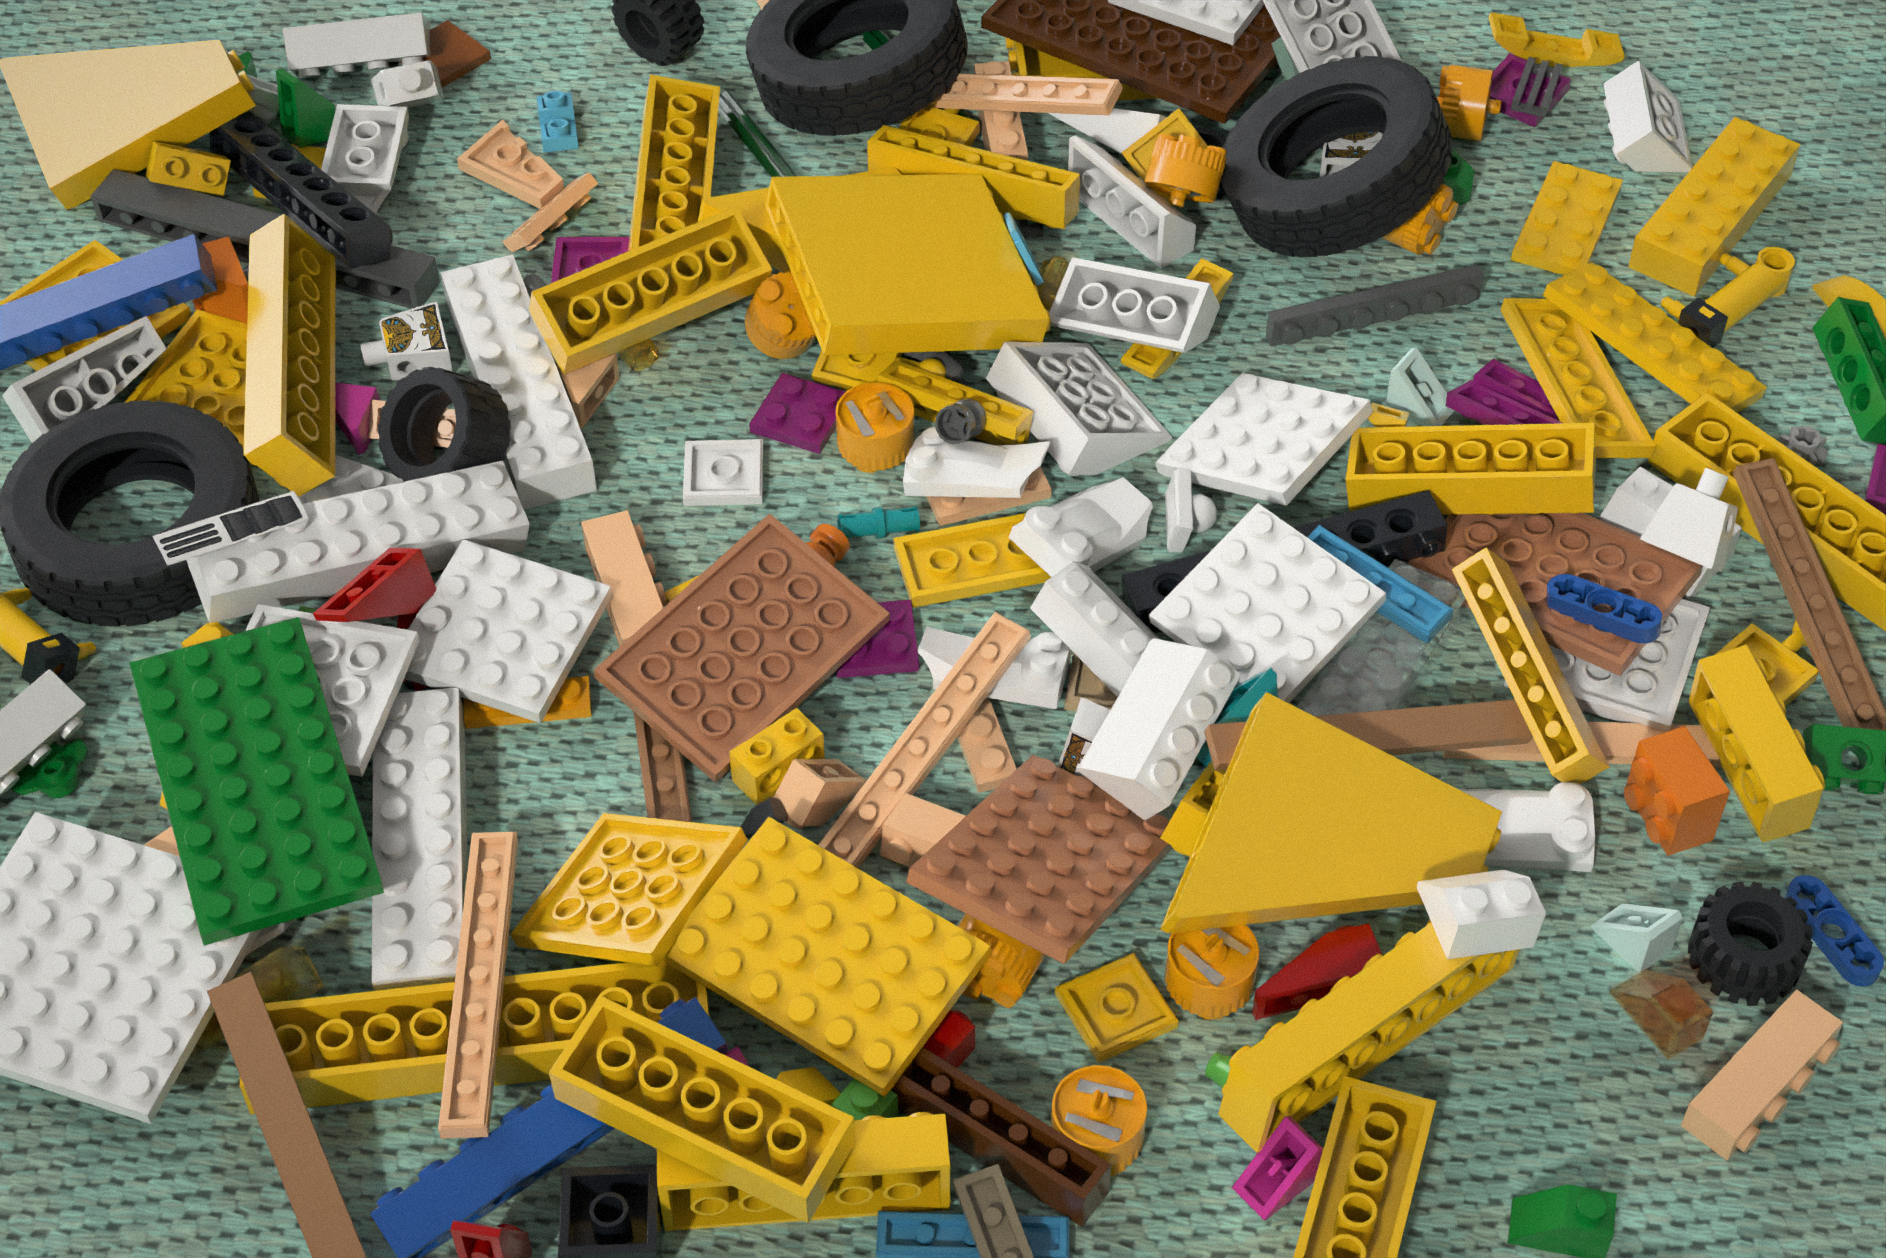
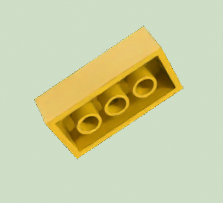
(1756, 743)

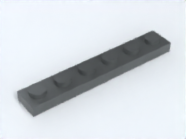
(1374, 306)

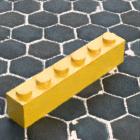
(1017, 185)
(1530, 668)

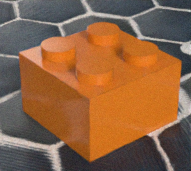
(1675, 791)

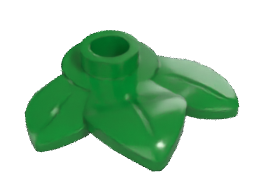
(56, 773)

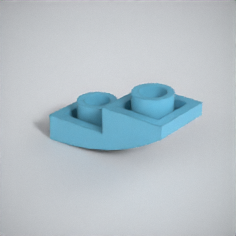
(557, 121)

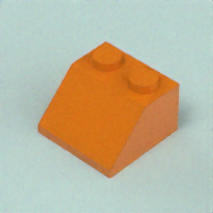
(232, 287)

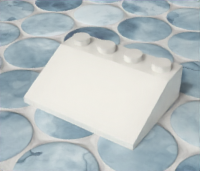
(1330, 30)
(1076, 405)

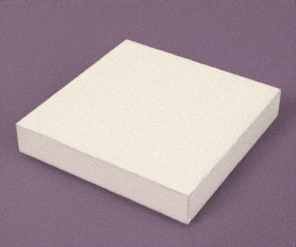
(723, 472)

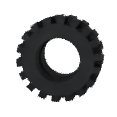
(659, 28)
(1740, 969)

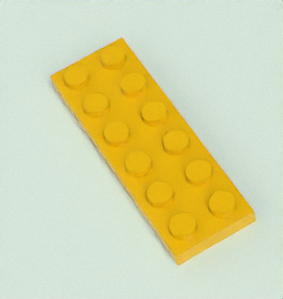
(1652, 338)
(1577, 376)

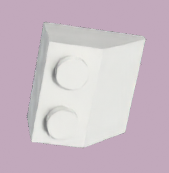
(1483, 912)

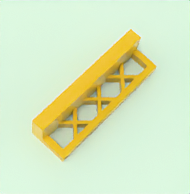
(932, 393)

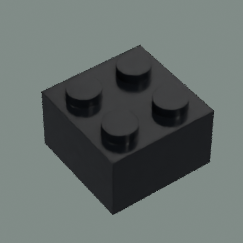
(610, 1212)

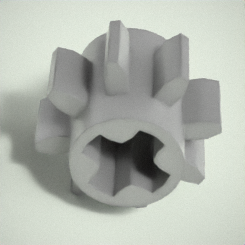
(1806, 443)

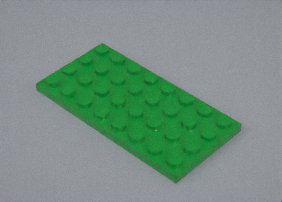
(254, 781)

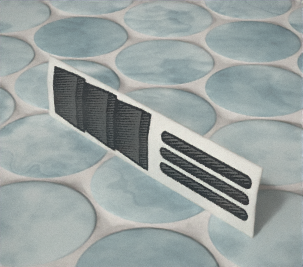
(230, 528)

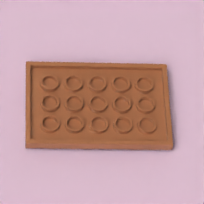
(1576, 545)
(741, 645)
(1043, 858)

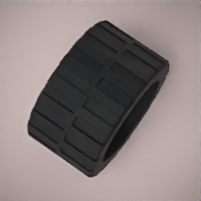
(412, 415)

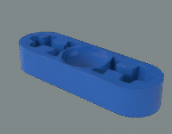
(1593, 594)
(1837, 950)

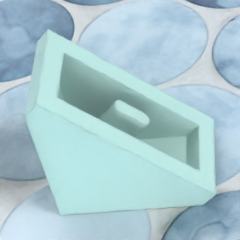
(1417, 391)
(1639, 933)

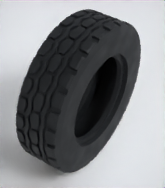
(859, 90)
(1358, 201)
(95, 454)

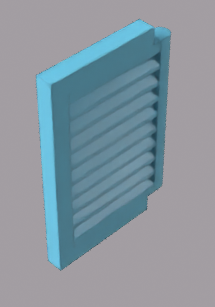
(1023, 248)

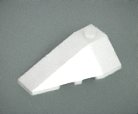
(1115, 131)

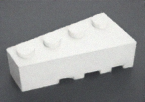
(84, 378)

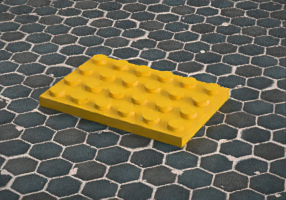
(827, 955)

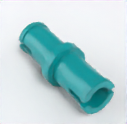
(879, 522)

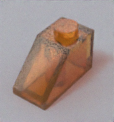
(1664, 1010)

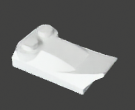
(366, 150)
(969, 467)
(1085, 528)
(1031, 679)
(1543, 827)

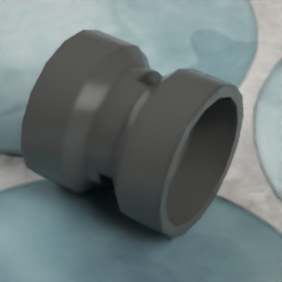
(952, 424)

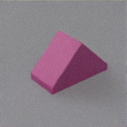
(353, 413)
(1280, 1169)

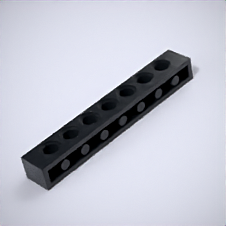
(303, 191)
(1386, 531)

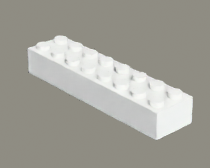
(507, 351)
(353, 531)
(419, 840)

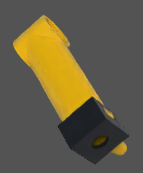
(1738, 298)
(33, 645)

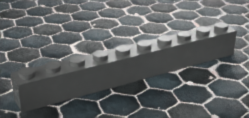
(178, 212)

